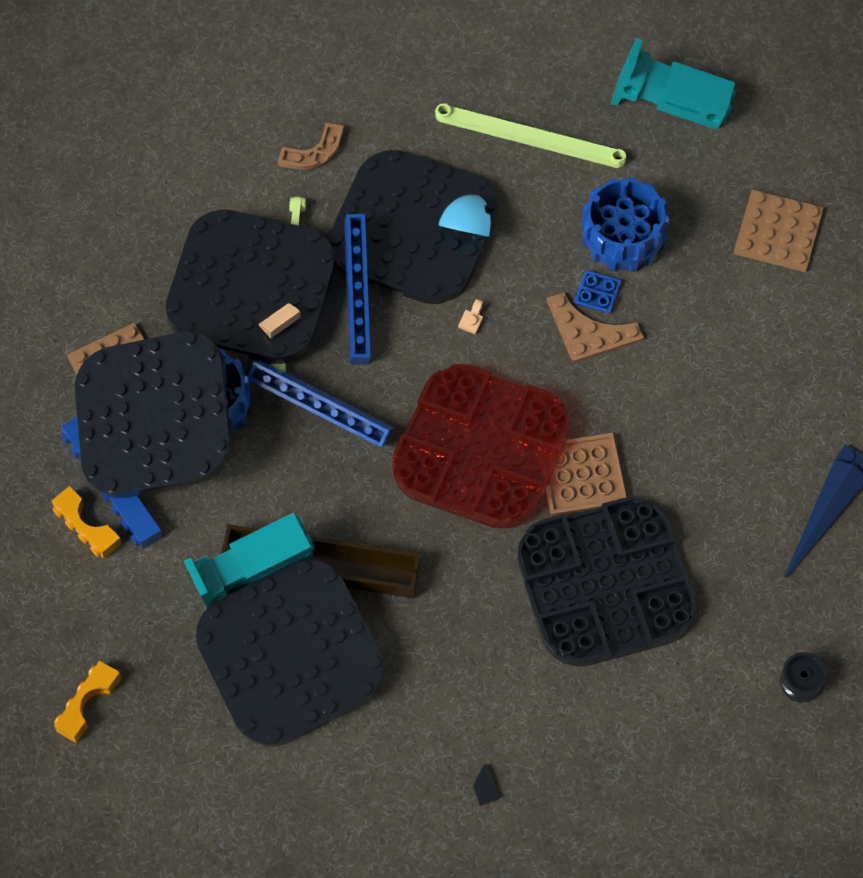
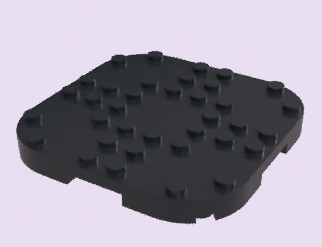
(402, 212)
(242, 272)
(153, 414)
(606, 582)
(289, 652)

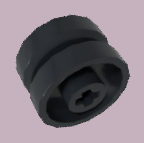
(792, 680)

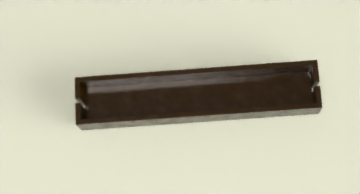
(357, 564)

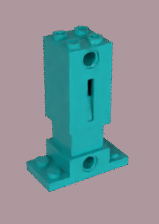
(675, 88)
(251, 558)

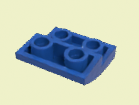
(597, 292)

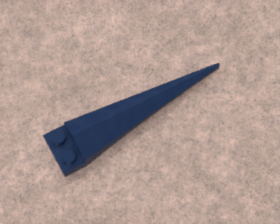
(838, 490)

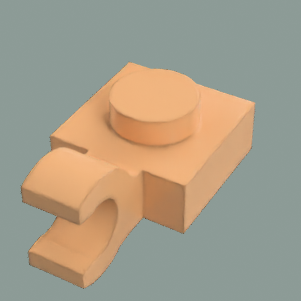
(472, 320)

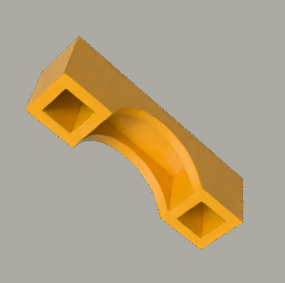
(102, 539)
(101, 680)

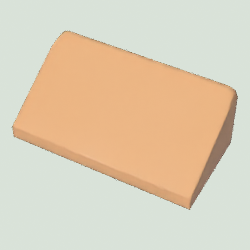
(280, 320)

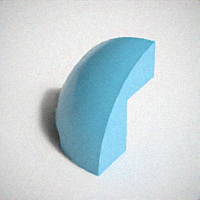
(467, 215)

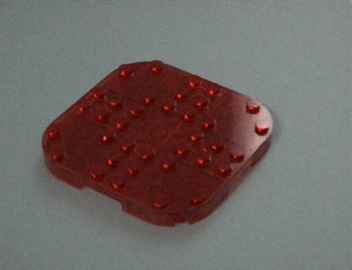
(481, 446)

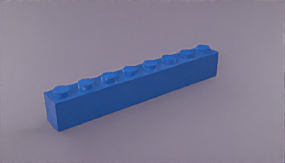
(357, 289)
(320, 403)
(130, 509)

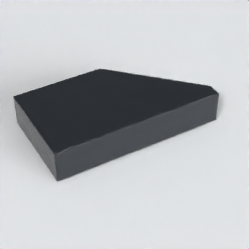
(484, 787)

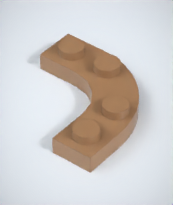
(316, 156)

